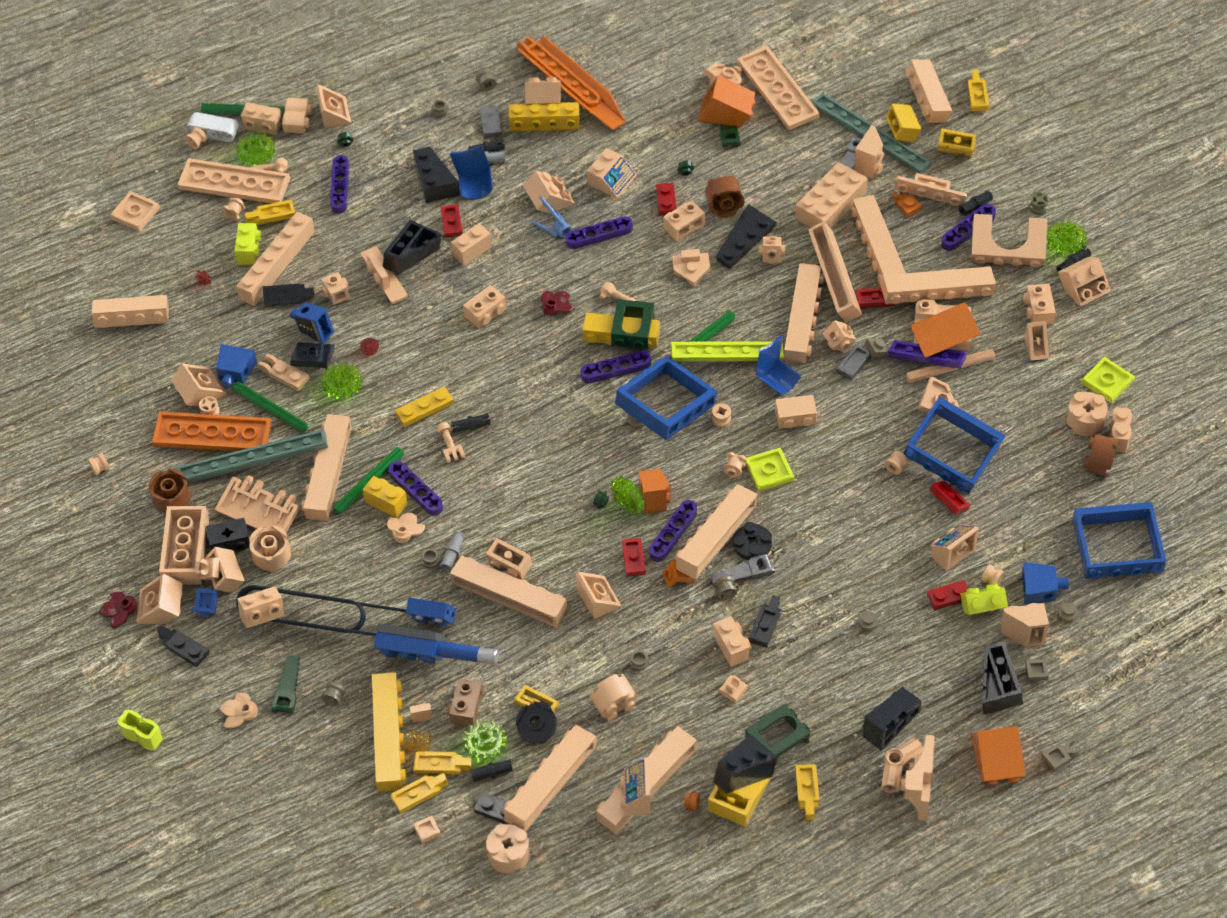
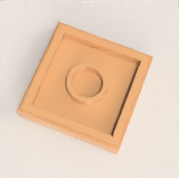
(135, 211)

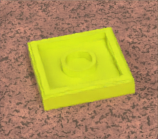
(1108, 379)
(769, 469)

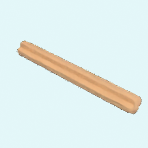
(935, 370)

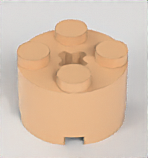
(1087, 413)
(270, 548)
(613, 696)
(508, 848)

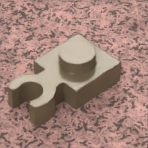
(1059, 756)

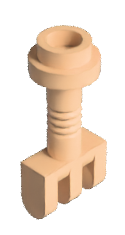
(444, 430)

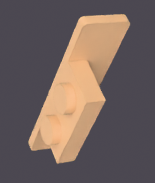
(930, 188)
(382, 276)

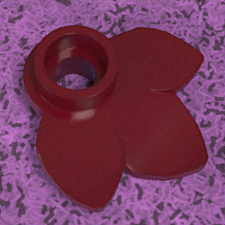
(556, 303)
(118, 608)

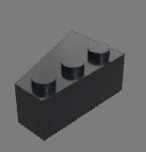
(434, 177)
(410, 247)
(1000, 681)
(890, 718)
(745, 765)

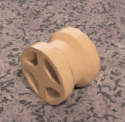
(195, 138)
(209, 403)
(721, 420)
(896, 463)
(98, 464)
(992, 575)

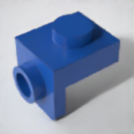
(205, 602)

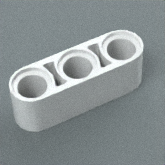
(214, 126)

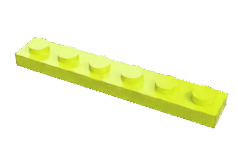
(718, 351)

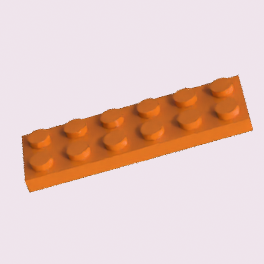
(210, 431)

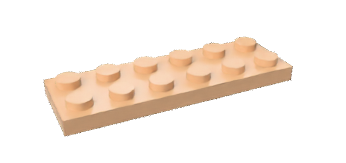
(778, 88)
(233, 181)

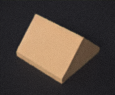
(332, 107)
(596, 594)

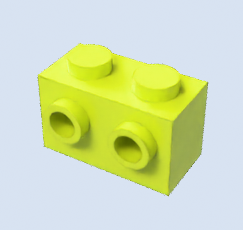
(247, 243)
(984, 600)

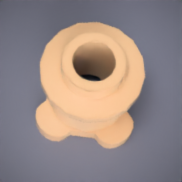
(233, 208)
(734, 465)

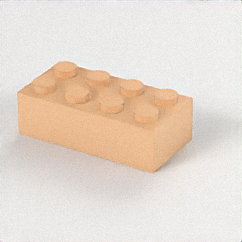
(831, 196)
(184, 543)

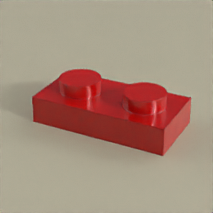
(665, 198)
(451, 221)
(871, 298)
(949, 497)
(633, 557)
(947, 595)

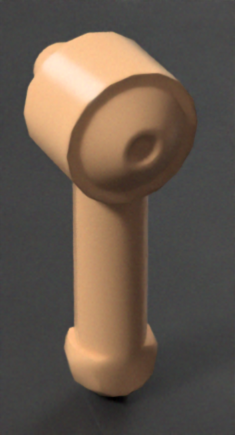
(279, 165)
(609, 290)

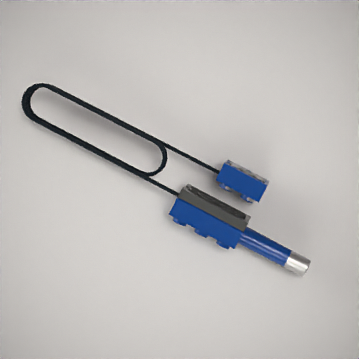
(400, 640)

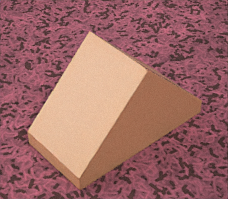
(1037, 340)

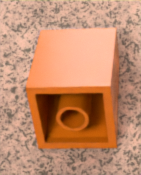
(727, 103)
(998, 755)

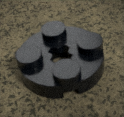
(748, 532)
(533, 712)

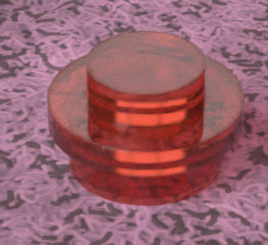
(203, 277)
(369, 346)

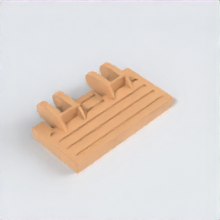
(257, 505)

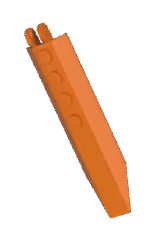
(573, 80)

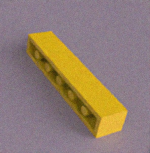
(387, 732)

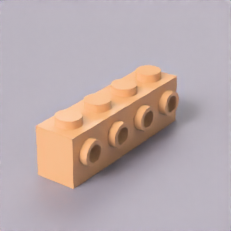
(928, 91)
(130, 311)

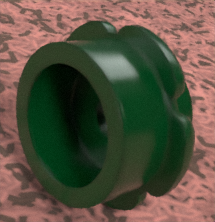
(345, 139)
(685, 167)
(600, 499)

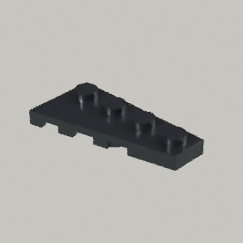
(744, 236)

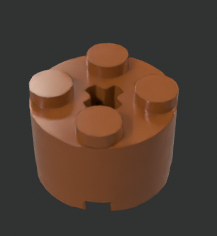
(724, 196)
(1101, 455)
(169, 489)

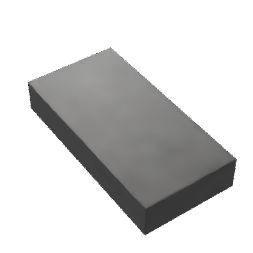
(490, 121)
(853, 362)

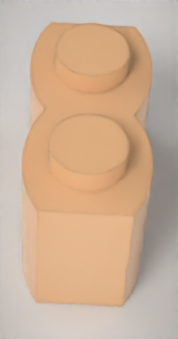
(296, 115)
(1120, 428)

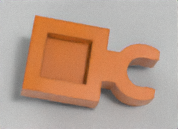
(907, 204)

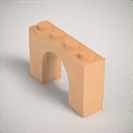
(986, 250)

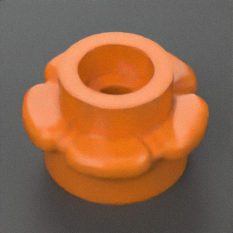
(692, 801)

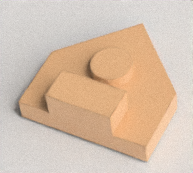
(731, 74)
(691, 265)
(932, 392)

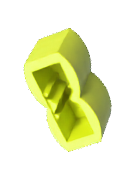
(140, 730)

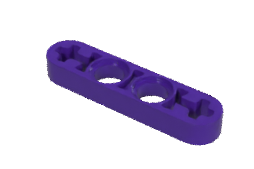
(339, 184)
(965, 224)
(600, 235)
(617, 370)
(418, 486)
(670, 529)

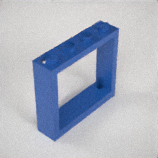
(968, 424)
(661, 426)
(1119, 513)

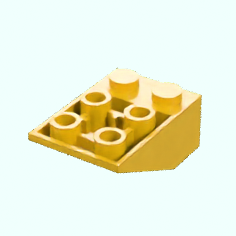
(737, 805)

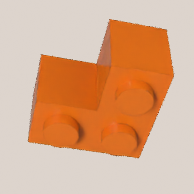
(654, 490)

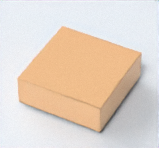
(421, 712)
(427, 829)

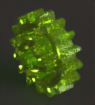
(255, 149)
(1066, 237)
(341, 380)
(627, 495)
(486, 747)

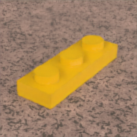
(424, 406)

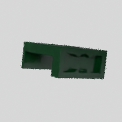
(633, 309)
(801, 731)

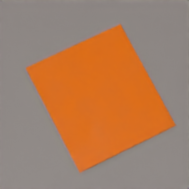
(945, 329)

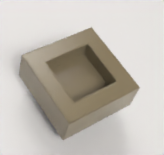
(876, 347)
(1036, 670)

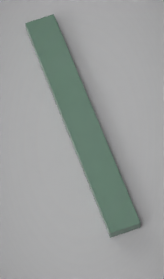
(860, 126)
(254, 456)

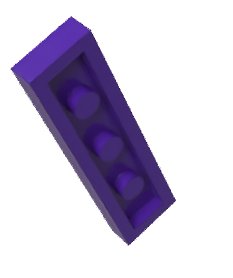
(913, 352)

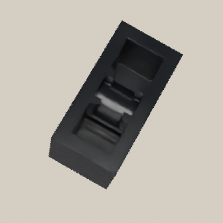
(229, 535)

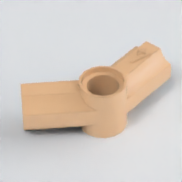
(893, 771)

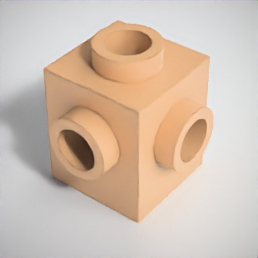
(772, 250)
(335, 288)
(839, 336)

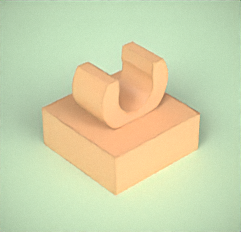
(208, 569)
(733, 688)

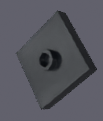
(312, 355)

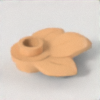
(405, 527)
(239, 710)

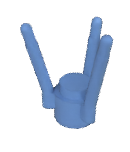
(560, 227)

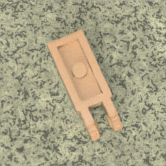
(284, 372)

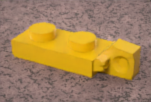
(977, 92)
(271, 213)
(440, 763)
(807, 789)
(418, 792)

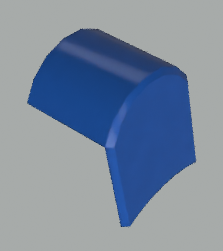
(473, 172)
(773, 370)

